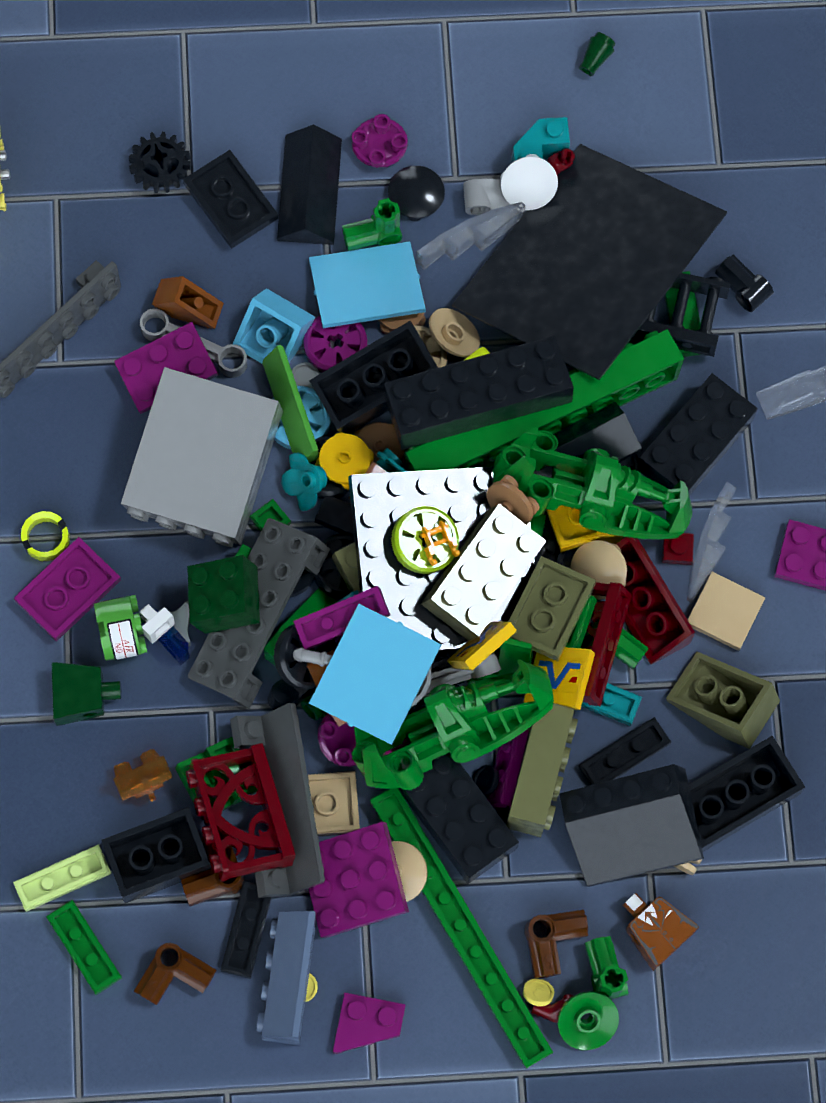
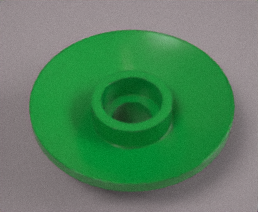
(589, 1032)

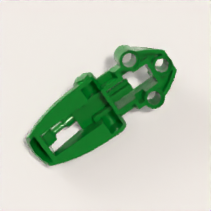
(594, 486)
(454, 723)

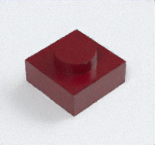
(678, 550)

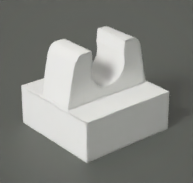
(156, 623)

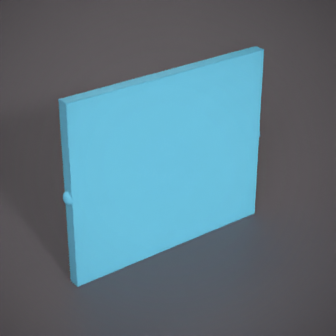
(366, 284)
(375, 674)

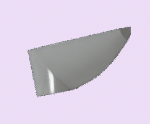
(483, 196)

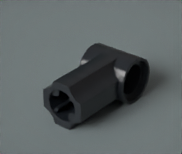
(748, 288)

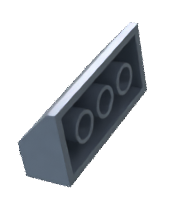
(288, 977)

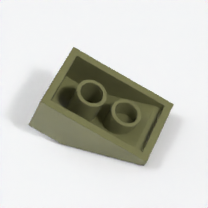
(724, 699)

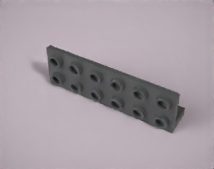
(97, 286)
(232, 653)
(285, 754)

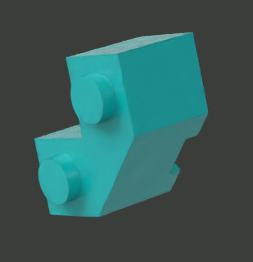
(543, 139)

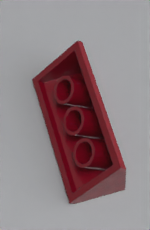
(652, 610)

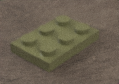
(550, 607)

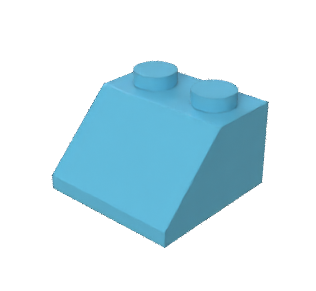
(272, 323)

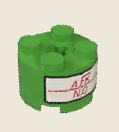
(120, 628)

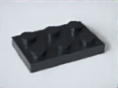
(230, 199)

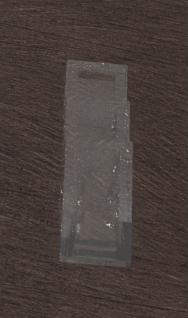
(478, 230)
(794, 393)
(708, 549)

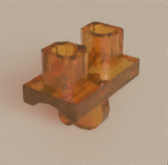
(144, 778)

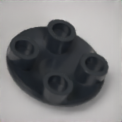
(416, 191)

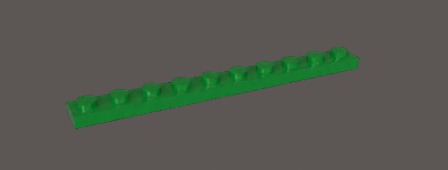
(466, 934)

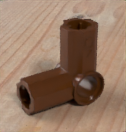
(208, 884)
(544, 950)
(187, 969)

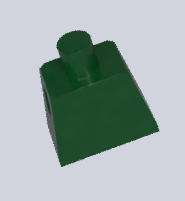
(80, 692)

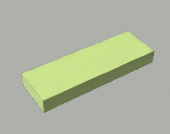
(62, 878)

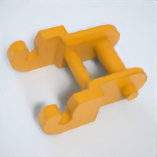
(426, 534)

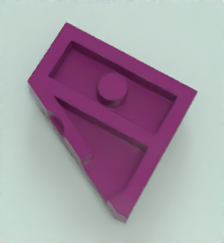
(366, 1022)

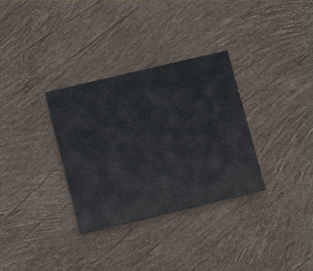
(590, 261)

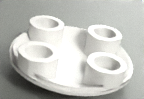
(529, 181)

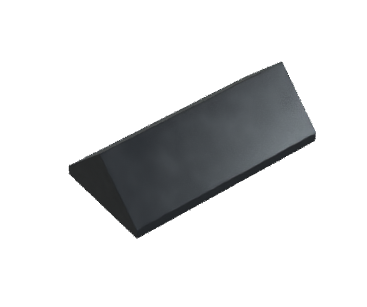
(309, 186)
(604, 430)

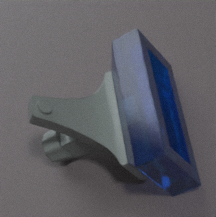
(176, 638)

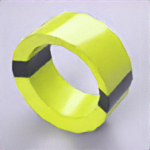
(35, 519)

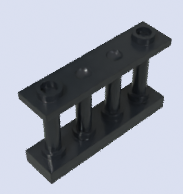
(699, 341)

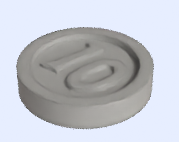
(303, 373)

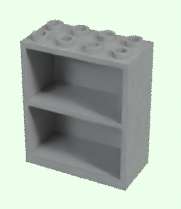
(202, 457)

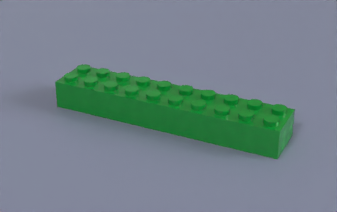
(632, 375)

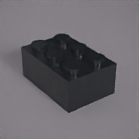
(156, 855)

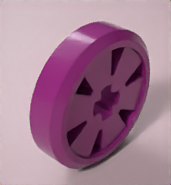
(318, 345)

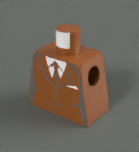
(657, 928)

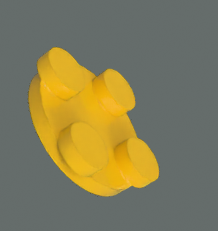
(343, 457)

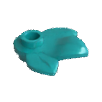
(389, 461)
(303, 481)

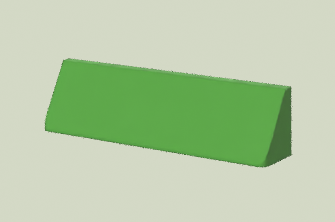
(294, 415)

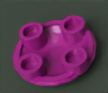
(379, 142)
(336, 741)

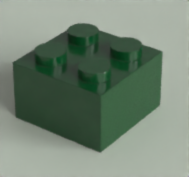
(223, 594)

